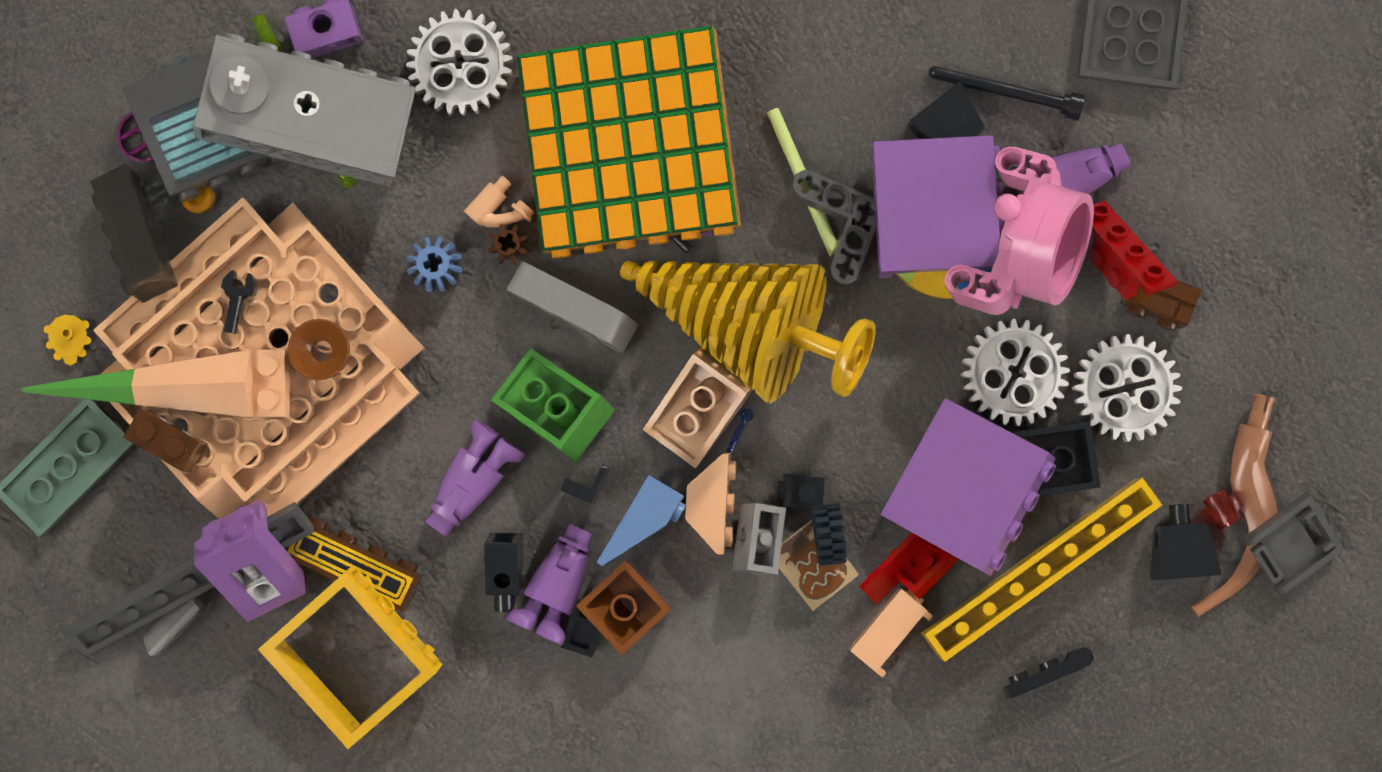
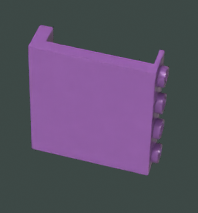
(936, 204)
(969, 487)

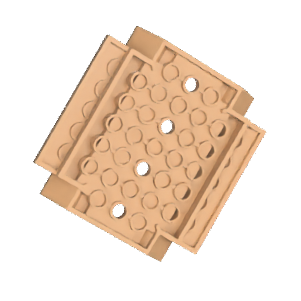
(328, 418)

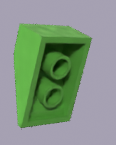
(553, 404)

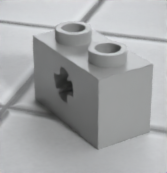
(759, 539)

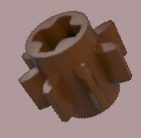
(510, 253)

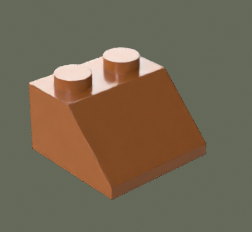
(624, 607)

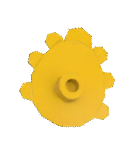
(67, 338)

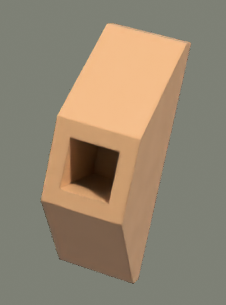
(710, 503)

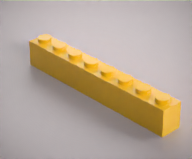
(1041, 569)

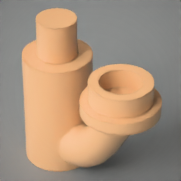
(489, 199)

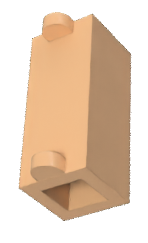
(888, 629)

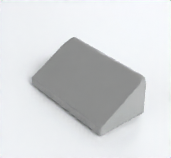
(172, 626)

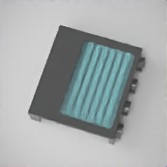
(166, 114)

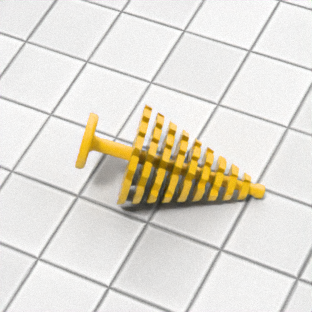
(755, 319)

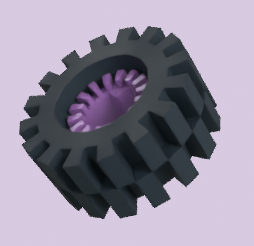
(829, 534)

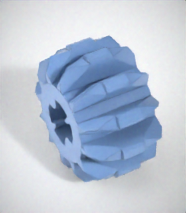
(424, 260)

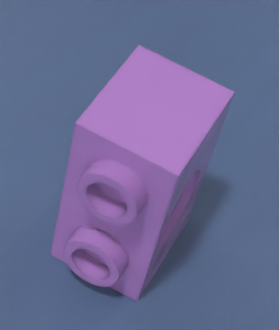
(342, 33)

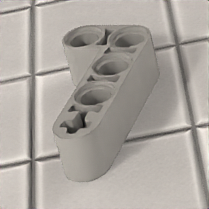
(573, 306)

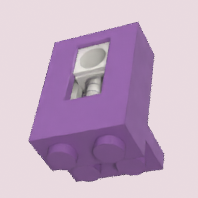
(248, 562)

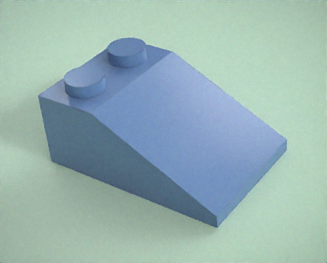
(648, 513)

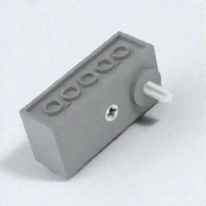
(257, 99)

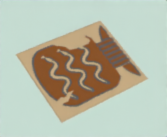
(803, 571)

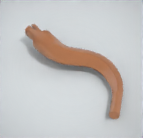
(1254, 491)

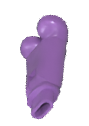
(1089, 168)
(471, 478)
(555, 585)

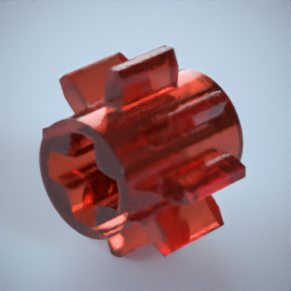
(1221, 509)

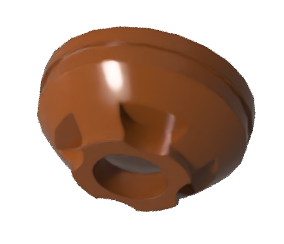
(302, 344)

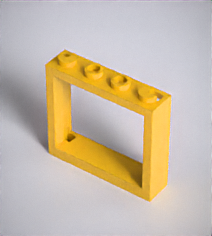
(313, 690)

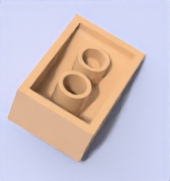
(697, 407)

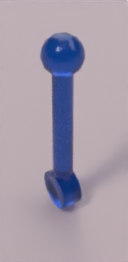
(745, 415)

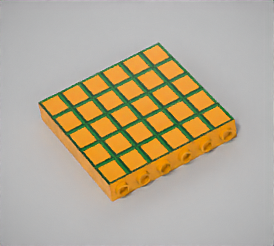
(629, 142)

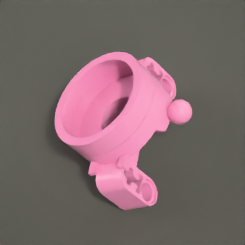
(1040, 241)

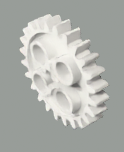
(459, 33)
(989, 358)
(1119, 360)

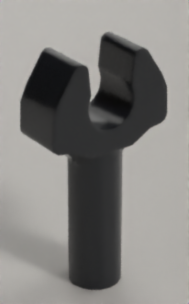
(237, 297)

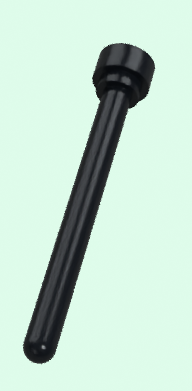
(1069, 105)

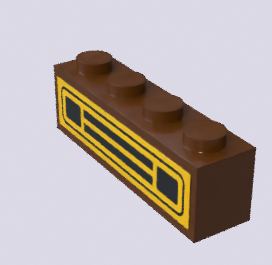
(335, 553)

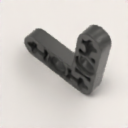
(847, 212)

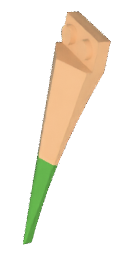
(228, 384)

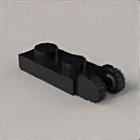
(1050, 671)

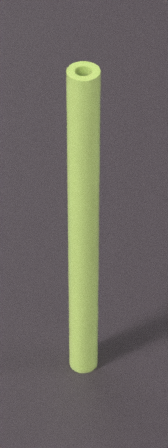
(796, 166)

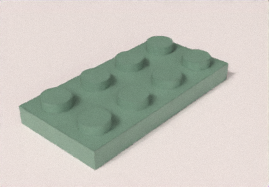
(64, 467)

